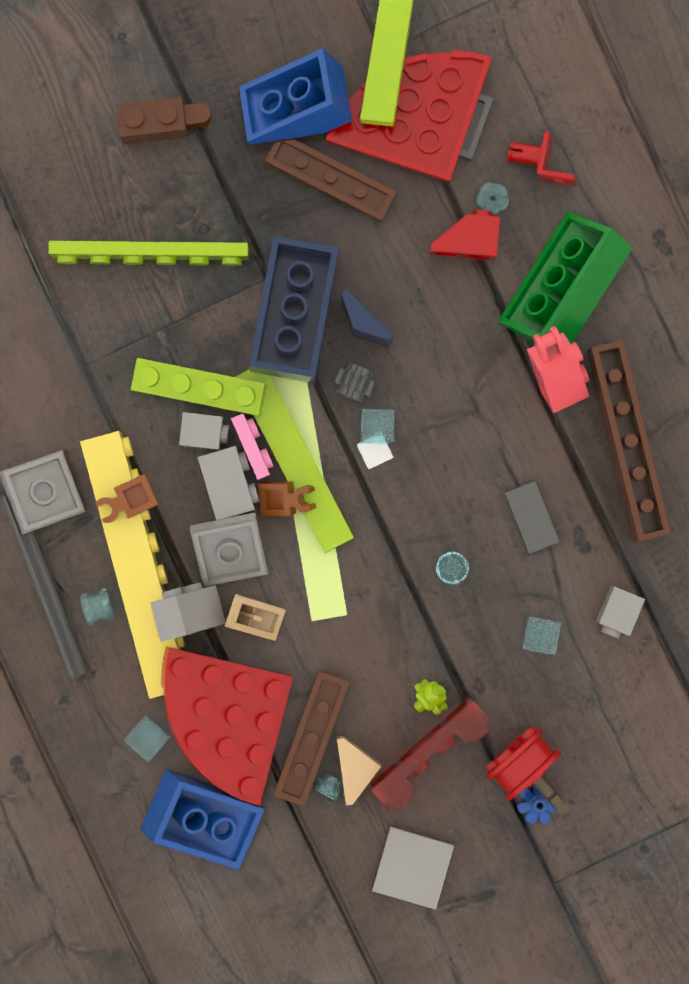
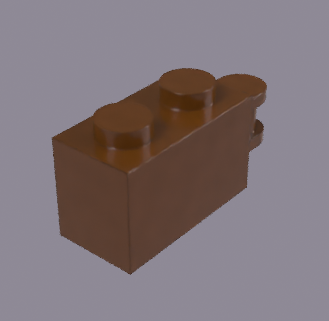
(160, 119)

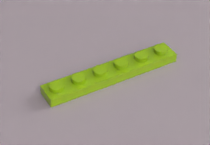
(163, 252)

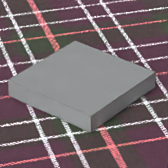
(42, 492)
(229, 549)
(413, 867)

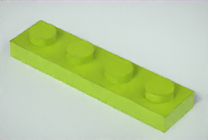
(198, 386)

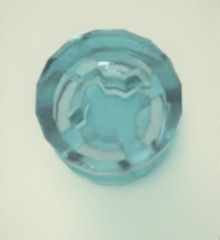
(455, 568)
(97, 606)

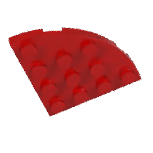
(431, 115)
(224, 718)

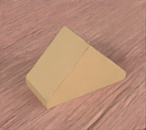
(255, 617)
(356, 768)

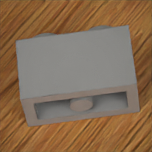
(227, 483)
(187, 611)

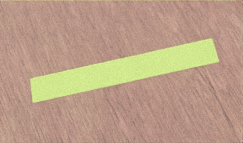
(319, 568)

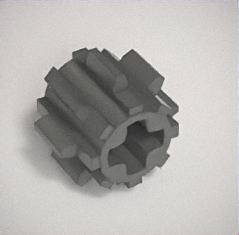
(354, 382)

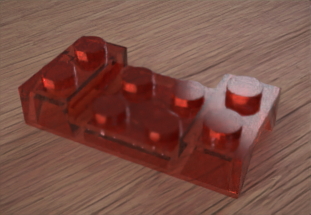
(394, 785)

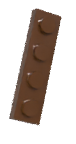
(331, 177)
(311, 738)

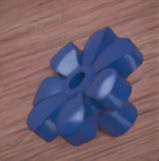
(529, 805)

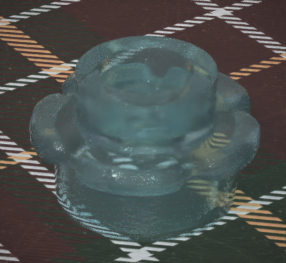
(499, 192)
(329, 786)

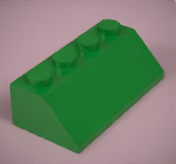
(566, 279)

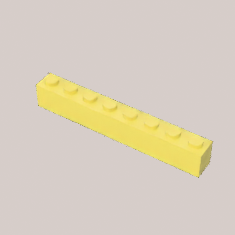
(131, 553)

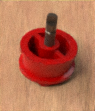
(524, 766)

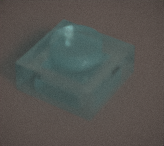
(377, 426)
(541, 635)
(147, 738)

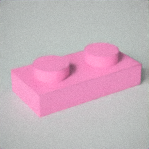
(258, 458)

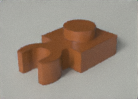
(133, 498)
(280, 499)

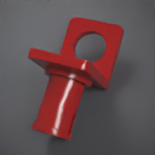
(539, 156)

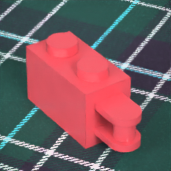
(558, 370)

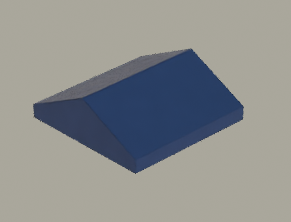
(363, 323)

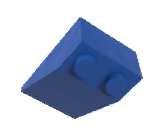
(296, 100)
(201, 820)

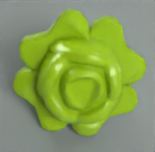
(430, 697)

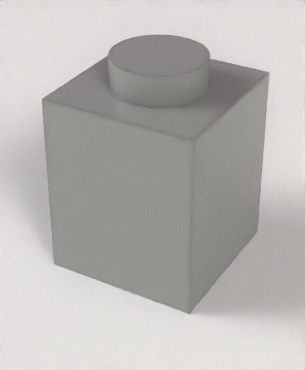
(203, 431)
(619, 612)

